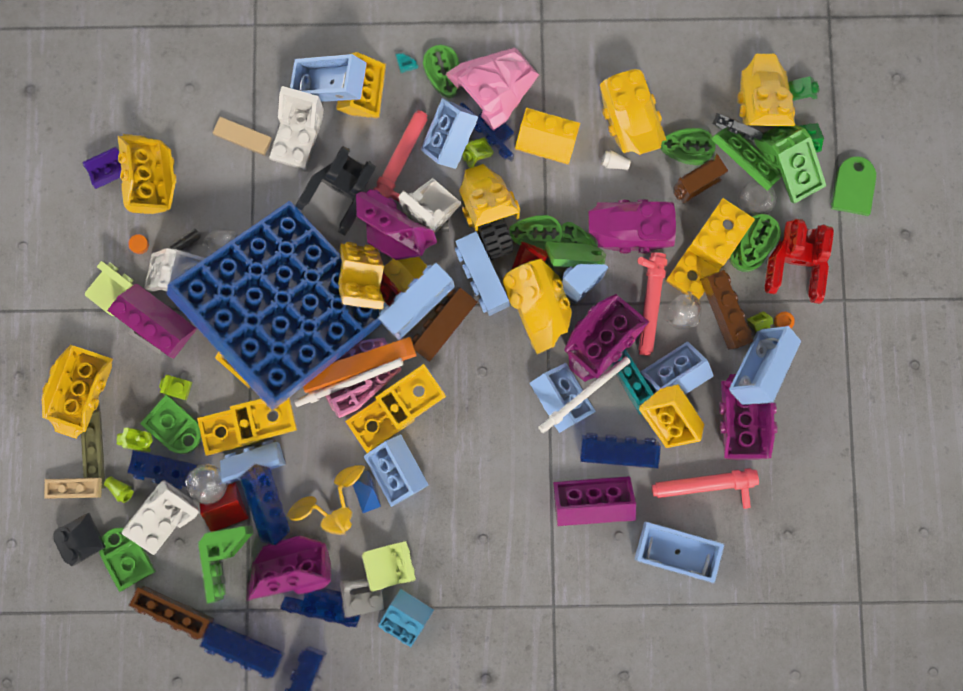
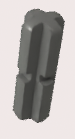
(188, 238)

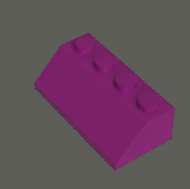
(152, 320)
(594, 501)

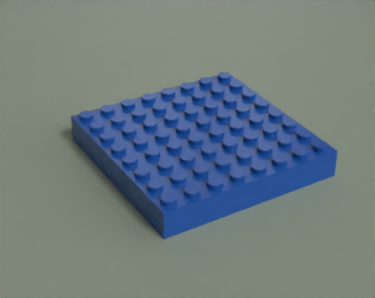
(274, 304)

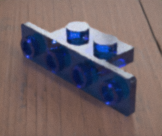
(495, 137)
(320, 604)

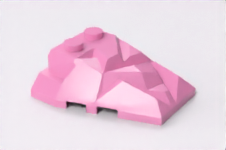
(495, 83)
(354, 396)

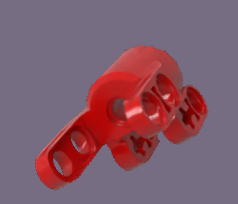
(802, 248)

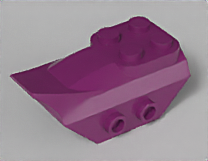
(633, 225)
(390, 228)
(603, 337)
(746, 428)
(288, 566)

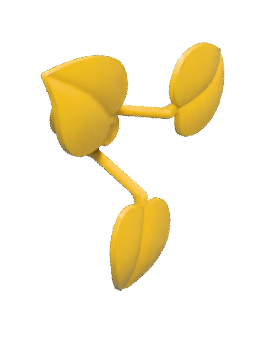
(339, 519)

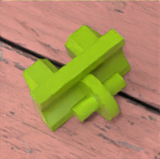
(135, 440)

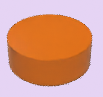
(138, 244)
(784, 319)

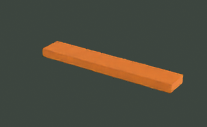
(361, 363)

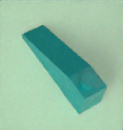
(633, 382)

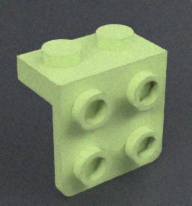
(108, 286)
(388, 566)

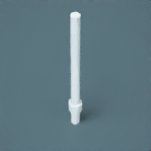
(315, 396)
(556, 417)

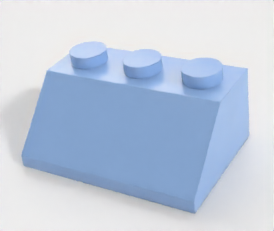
(449, 133)
(582, 279)
(679, 367)
(557, 389)
(235, 465)
(396, 470)

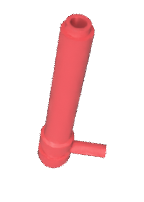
(386, 183)
(656, 274)
(736, 479)

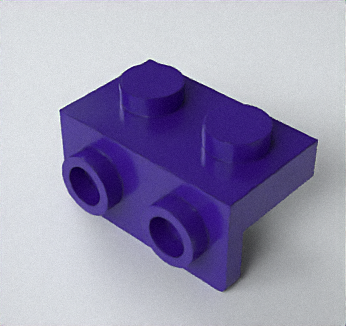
(103, 167)

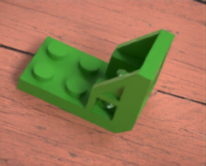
(794, 154)
(229, 543)

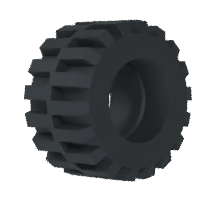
(496, 238)

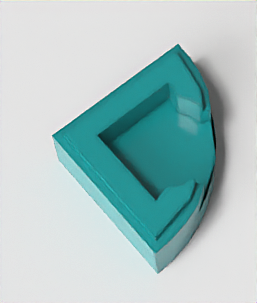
(405, 62)

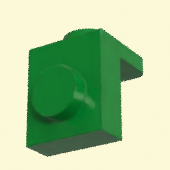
(803, 88)
(816, 135)

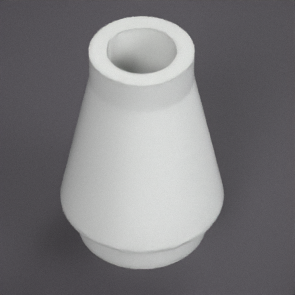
(615, 161)

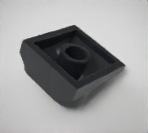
(78, 540)

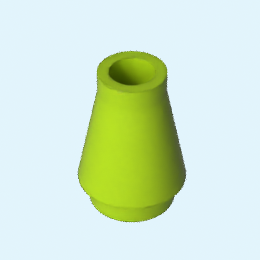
(120, 490)

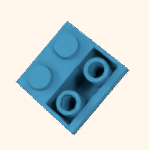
(405, 618)

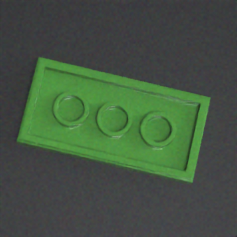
(747, 157)

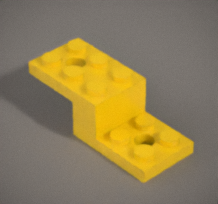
(710, 248)
(360, 275)
(395, 408)
(245, 425)

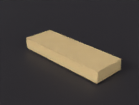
(242, 136)
(73, 488)

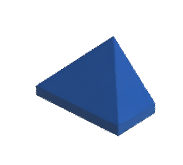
(366, 493)

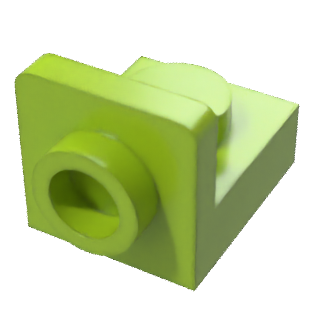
(476, 150)
(175, 387)

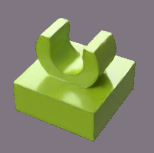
(760, 321)

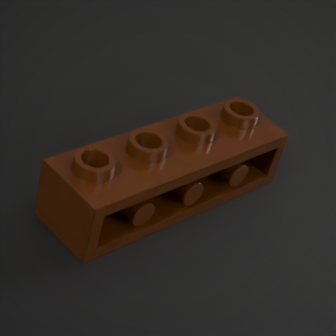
(727, 310)
(443, 324)
(170, 611)

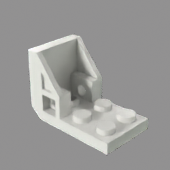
(300, 121)
(429, 205)
(167, 266)
(160, 516)

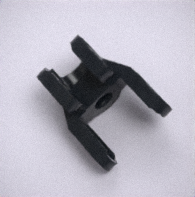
(344, 177)

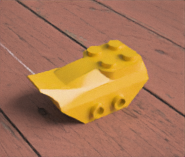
(765, 93)
(632, 112)
(146, 174)
(486, 197)
(540, 302)
(74, 389)

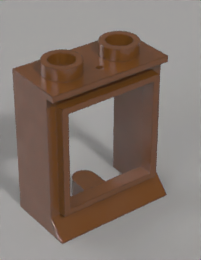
(699, 179)

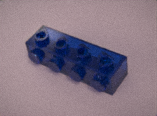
(620, 450)
(159, 469)
(265, 504)
(242, 650)
(308, 670)

